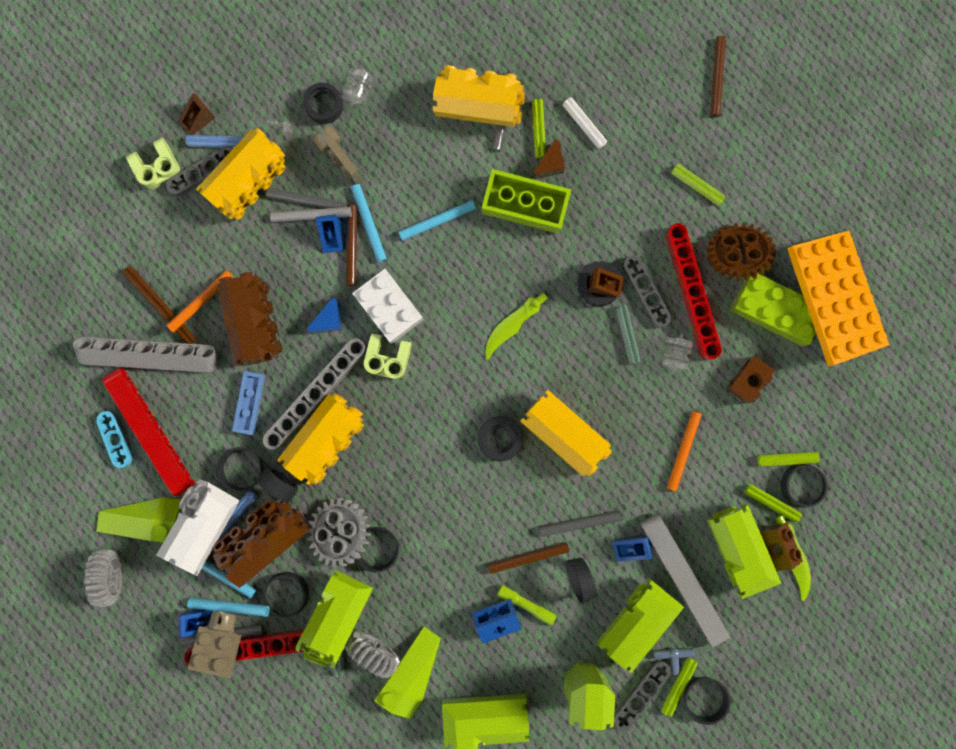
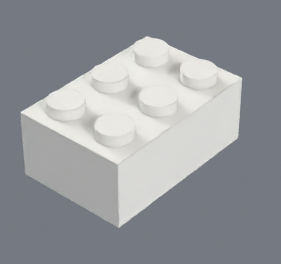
(388, 306)

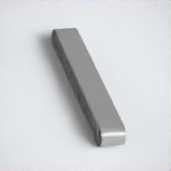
(145, 354)
(306, 399)
(685, 580)

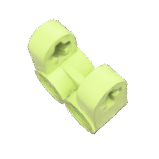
(157, 168)
(385, 362)

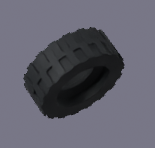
(584, 281)
(508, 452)

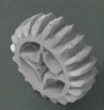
(103, 578)
(372, 654)

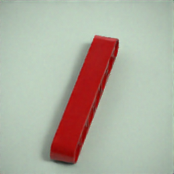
(695, 282)
(147, 431)
(268, 645)

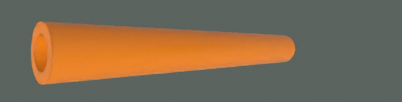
(197, 303)
(684, 451)

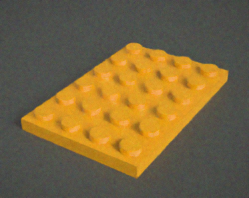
(838, 297)

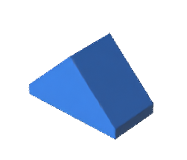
(330, 233)
(328, 319)
(632, 548)
(191, 620)

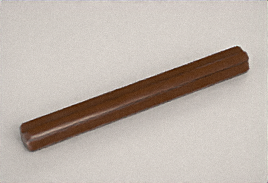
(157, 303)

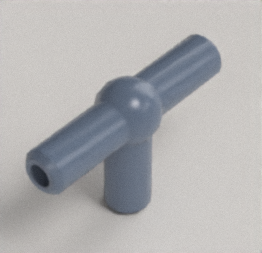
(674, 655)

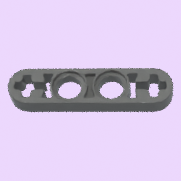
(200, 167)
(649, 290)
(645, 697)

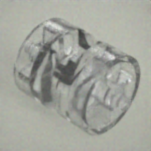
(356, 90)
(677, 353)

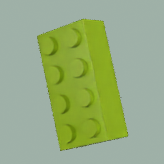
(525, 201)
(775, 309)

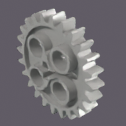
(328, 548)

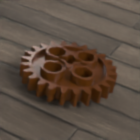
(727, 257)

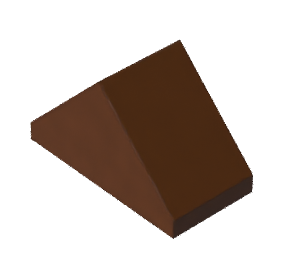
(195, 115)
(551, 163)
(605, 282)

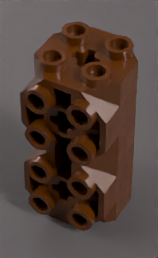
(248, 319)
(267, 535)

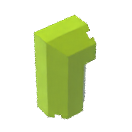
(743, 551)
(333, 619)
(639, 625)
(589, 697)
(485, 720)

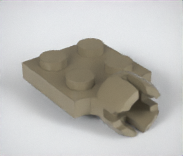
(330, 145)
(216, 646)

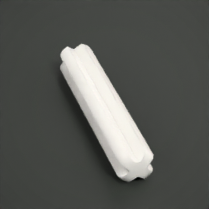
(585, 123)

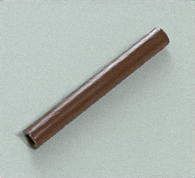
(718, 76)
(351, 247)
(528, 558)

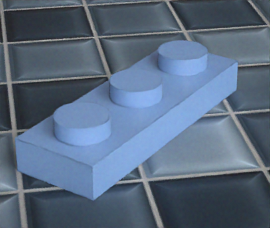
(248, 403)

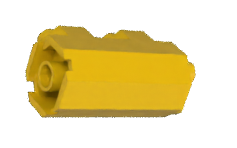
(478, 98)
(242, 173)
(566, 434)
(321, 439)

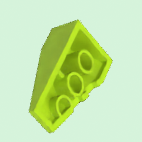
(142, 520)
(407, 685)

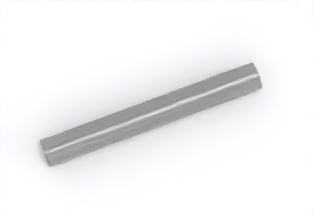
(309, 214)

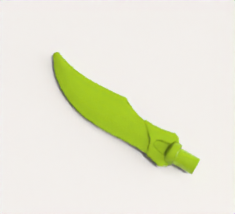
(512, 323)
(802, 571)

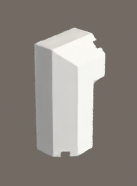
(198, 527)

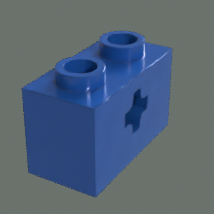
(496, 621)

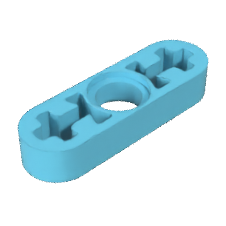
(114, 423)

